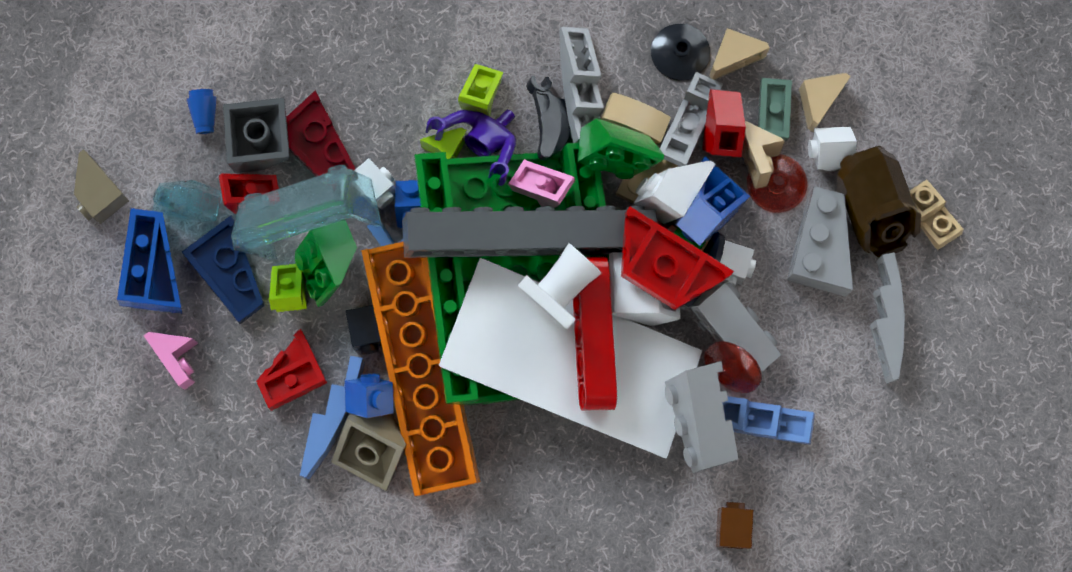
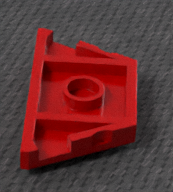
(666, 263)

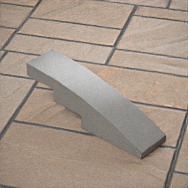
(579, 78)
(889, 329)

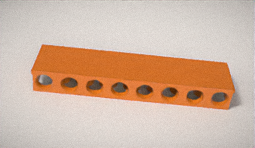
(434, 432)

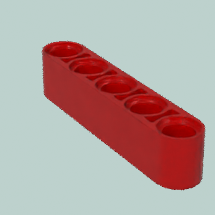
(595, 342)

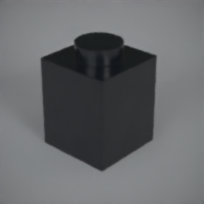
(363, 329)

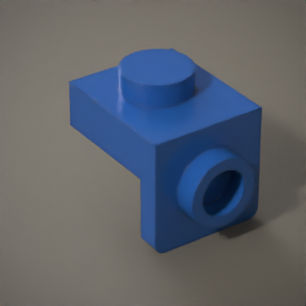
(405, 199)

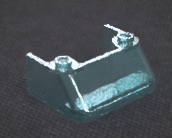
(301, 208)

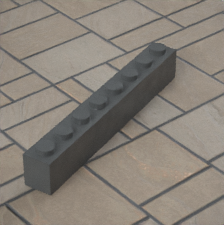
(514, 231)

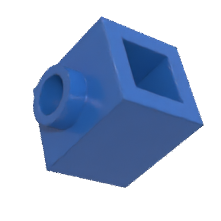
(369, 396)

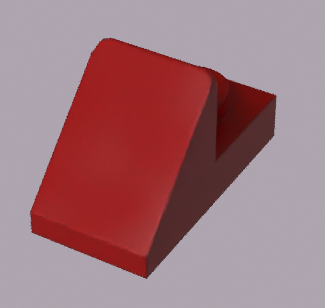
(237, 186)

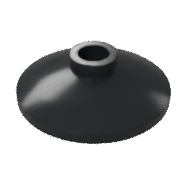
(678, 64)

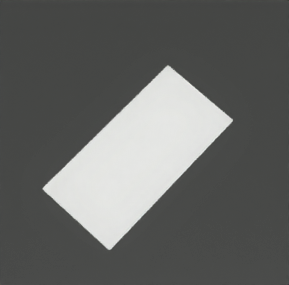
(526, 353)

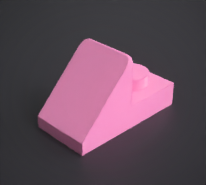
(541, 183)
(168, 350)

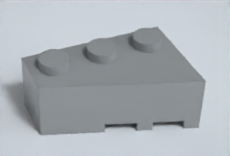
(732, 322)
(701, 417)

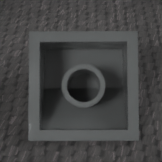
(256, 134)

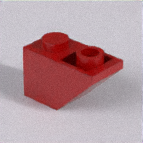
(724, 124)

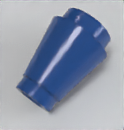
(202, 110)

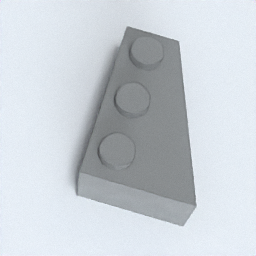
(822, 245)

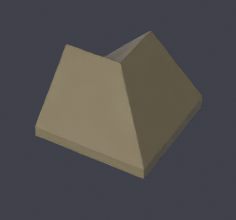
(370, 448)

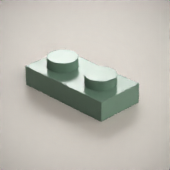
(775, 106)

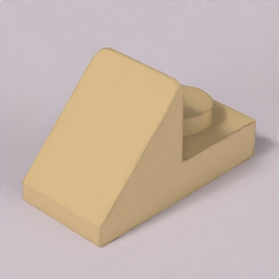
(757, 150)

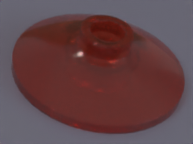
(785, 196)
(739, 367)

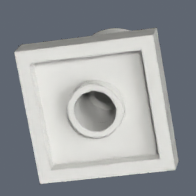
(562, 284)

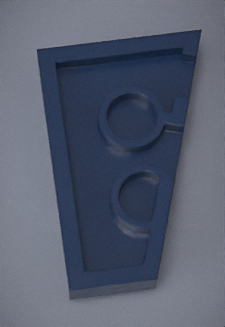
(226, 271)

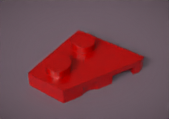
(291, 374)

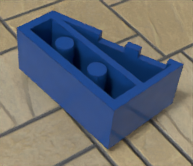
(712, 207)
(147, 265)

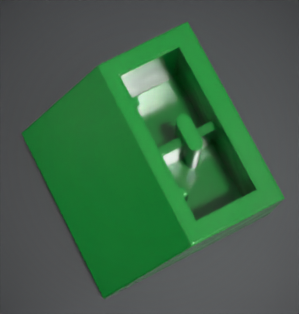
(617, 149)
(325, 259)

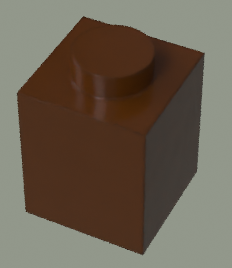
(734, 526)

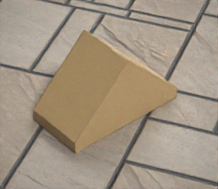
(737, 52)
(818, 96)

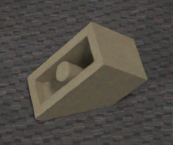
(95, 190)

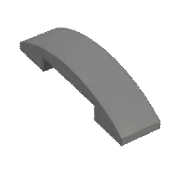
(688, 121)

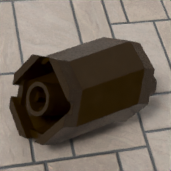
(878, 201)

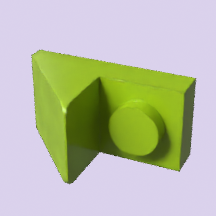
(480, 89)
(450, 143)
(287, 288)

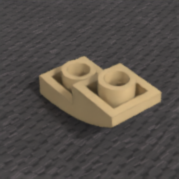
(636, 116)
(935, 218)

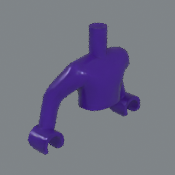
(484, 138)

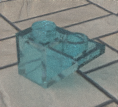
(187, 200)

